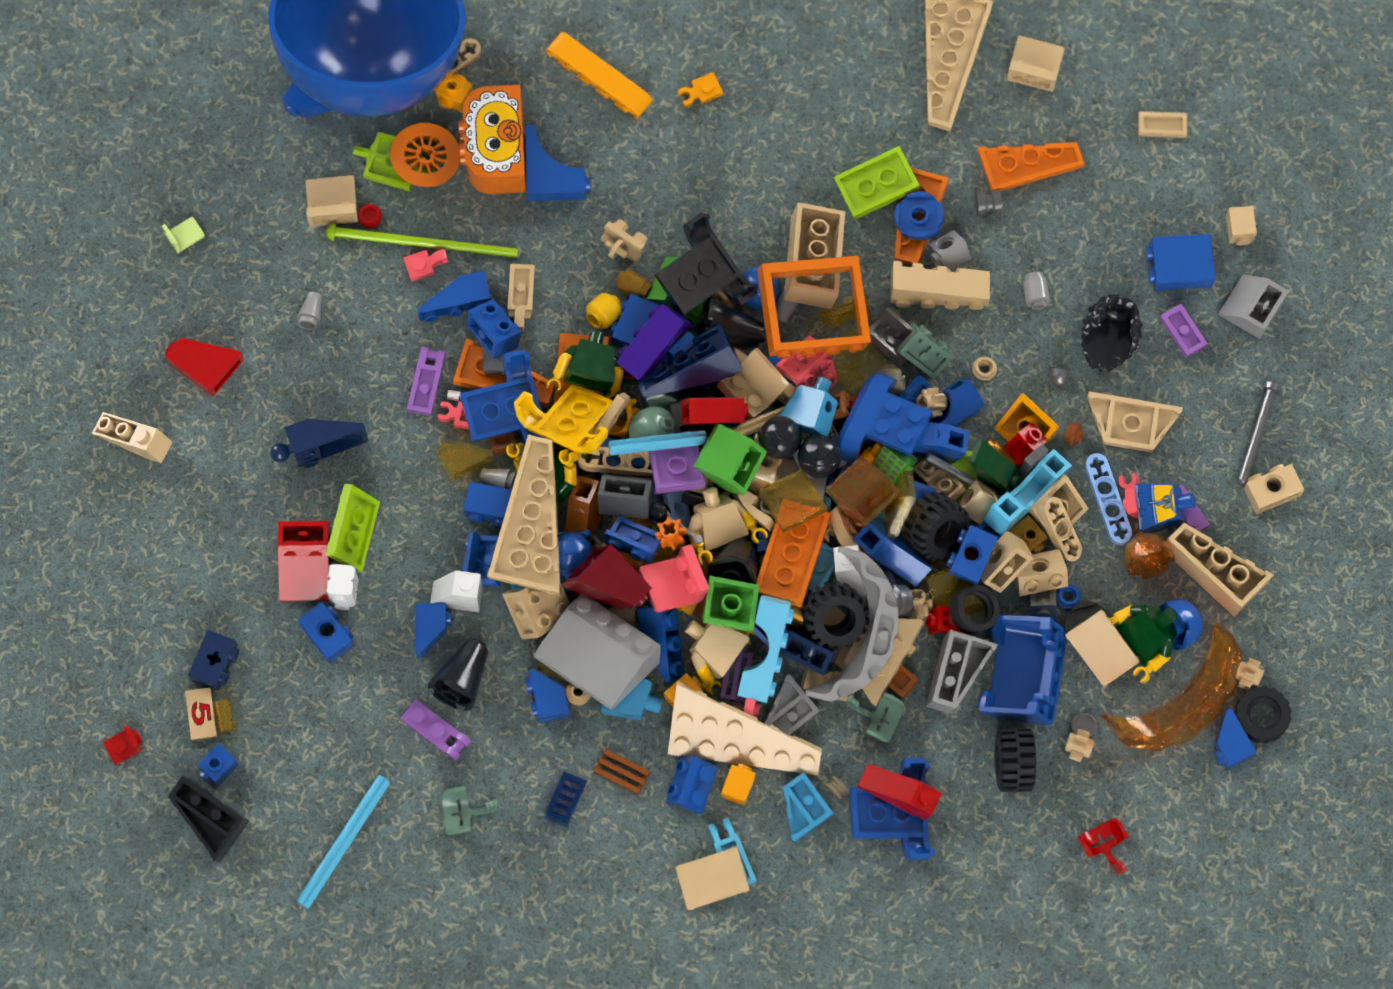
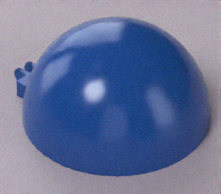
(367, 53)

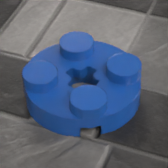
(928, 226)

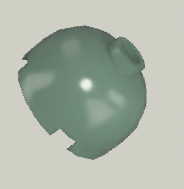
(652, 422)

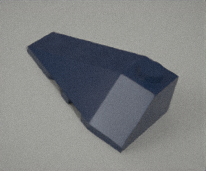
(705, 362)

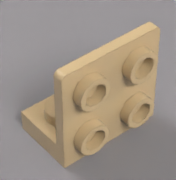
(1035, 63)
(331, 201)
(757, 382)
(535, 610)

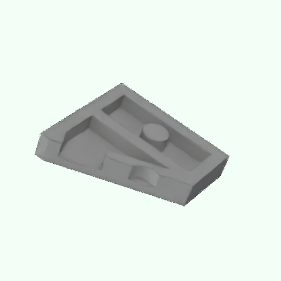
(791, 708)

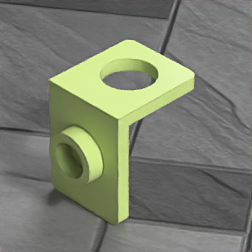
(184, 234)

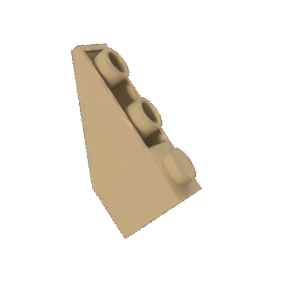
(133, 436)

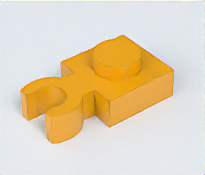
(704, 89)

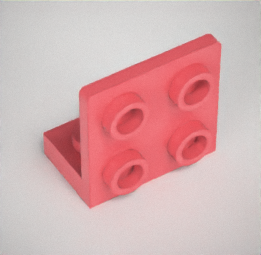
(808, 369)
(675, 581)

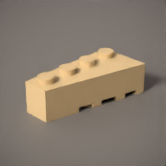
(938, 287)
(1217, 569)

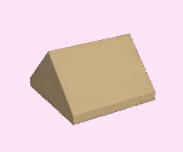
(1070, 498)

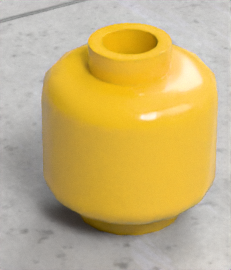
(603, 311)

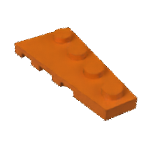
(1017, 166)
(471, 375)

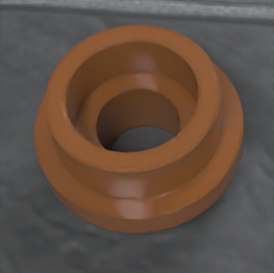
(1073, 434)

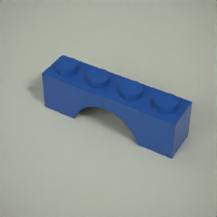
(962, 402)

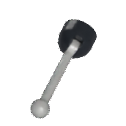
(661, 511)

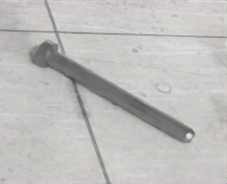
(1271, 389)

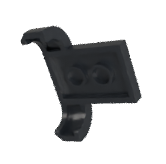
(703, 270)

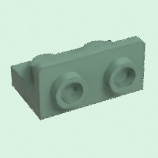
(925, 351)

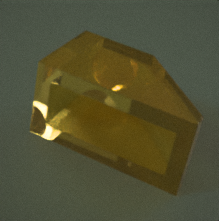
(461, 459)

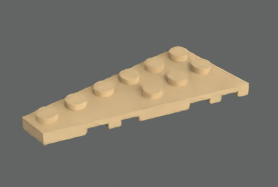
(952, 43)
(529, 533)
(732, 736)

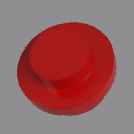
(369, 216)

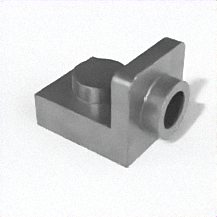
(1044, 604)

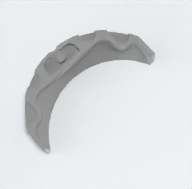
(878, 638)

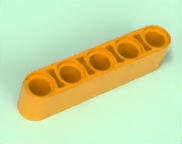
(599, 74)

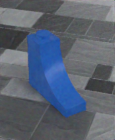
(549, 179)

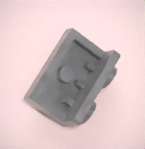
(889, 334)

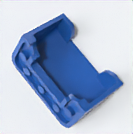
(1025, 669)

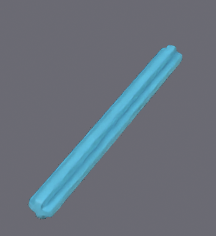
(343, 841)

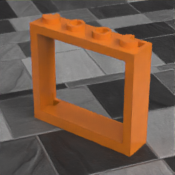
(812, 267)

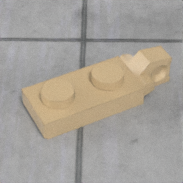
(521, 293)

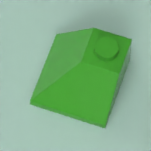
(730, 604)

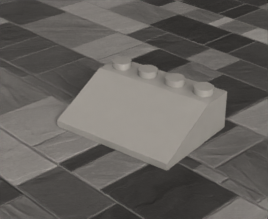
(598, 651)

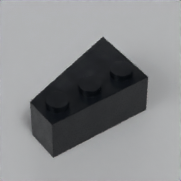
(208, 816)

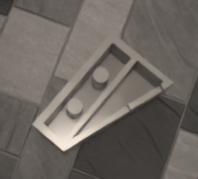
(956, 669)

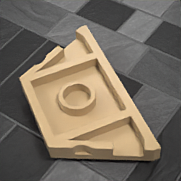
(1131, 422)
(907, 633)

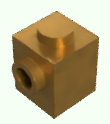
(1031, 534)

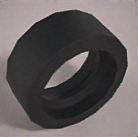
(990, 604)

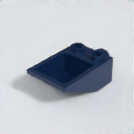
(318, 439)

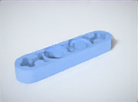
(1111, 498)

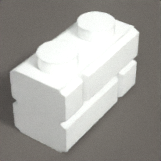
(342, 586)

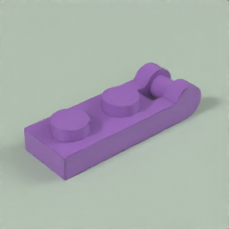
(426, 382)
(434, 729)

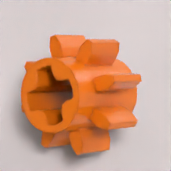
(672, 539)

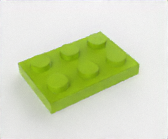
(877, 183)
(353, 527)

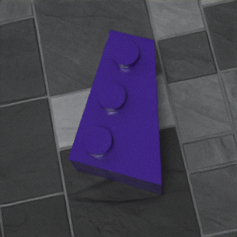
(652, 341)

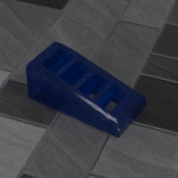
(559, 818)

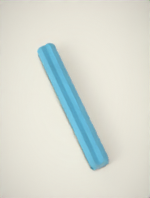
(657, 442)

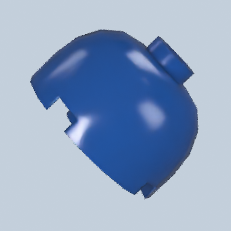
(1188, 623)

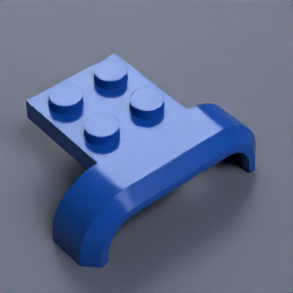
(491, 408)
(882, 419)
(881, 820)

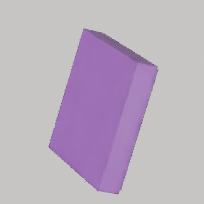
(675, 470)

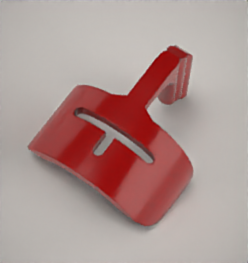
(1105, 830)

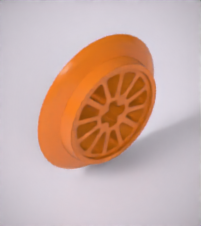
(421, 132)

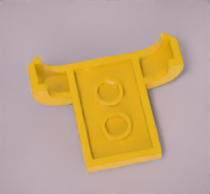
(569, 420)

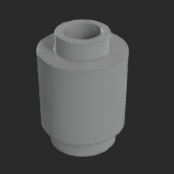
(1036, 290)

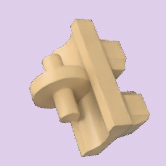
(623, 243)

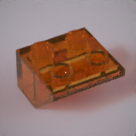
(862, 492)

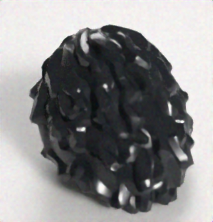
(1110, 332)

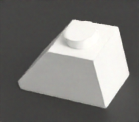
(847, 573)

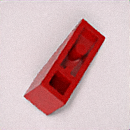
(900, 791)

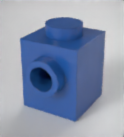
(217, 765)

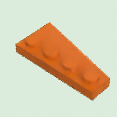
(909, 250)

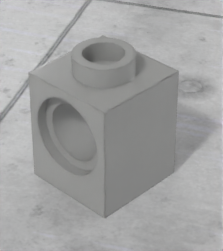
(949, 251)

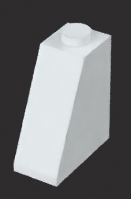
(459, 591)

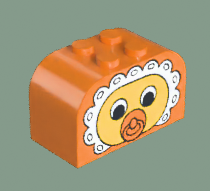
(493, 139)

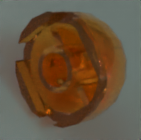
(1147, 555)

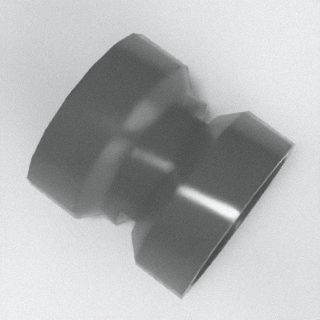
(987, 203)

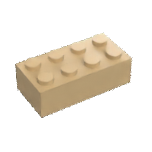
(814, 234)

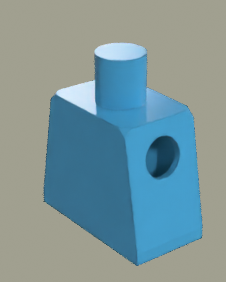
(812, 408)
(636, 702)

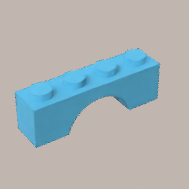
(1016, 504)
(772, 618)

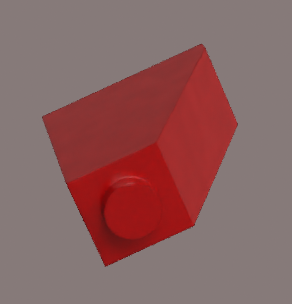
(203, 363)
(713, 410)

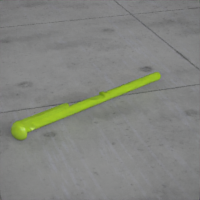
(333, 231)

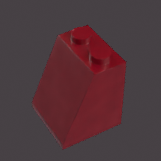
(609, 579)

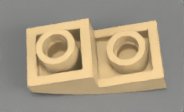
(938, 479)

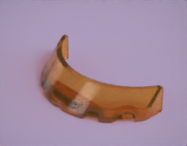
(1193, 709)

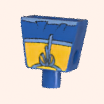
(1161, 506)

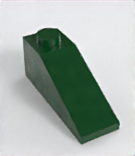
(994, 468)

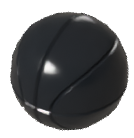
(780, 437)
(819, 456)

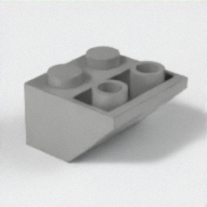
(1253, 304)

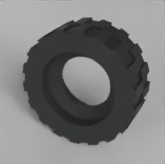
(1279, 705)

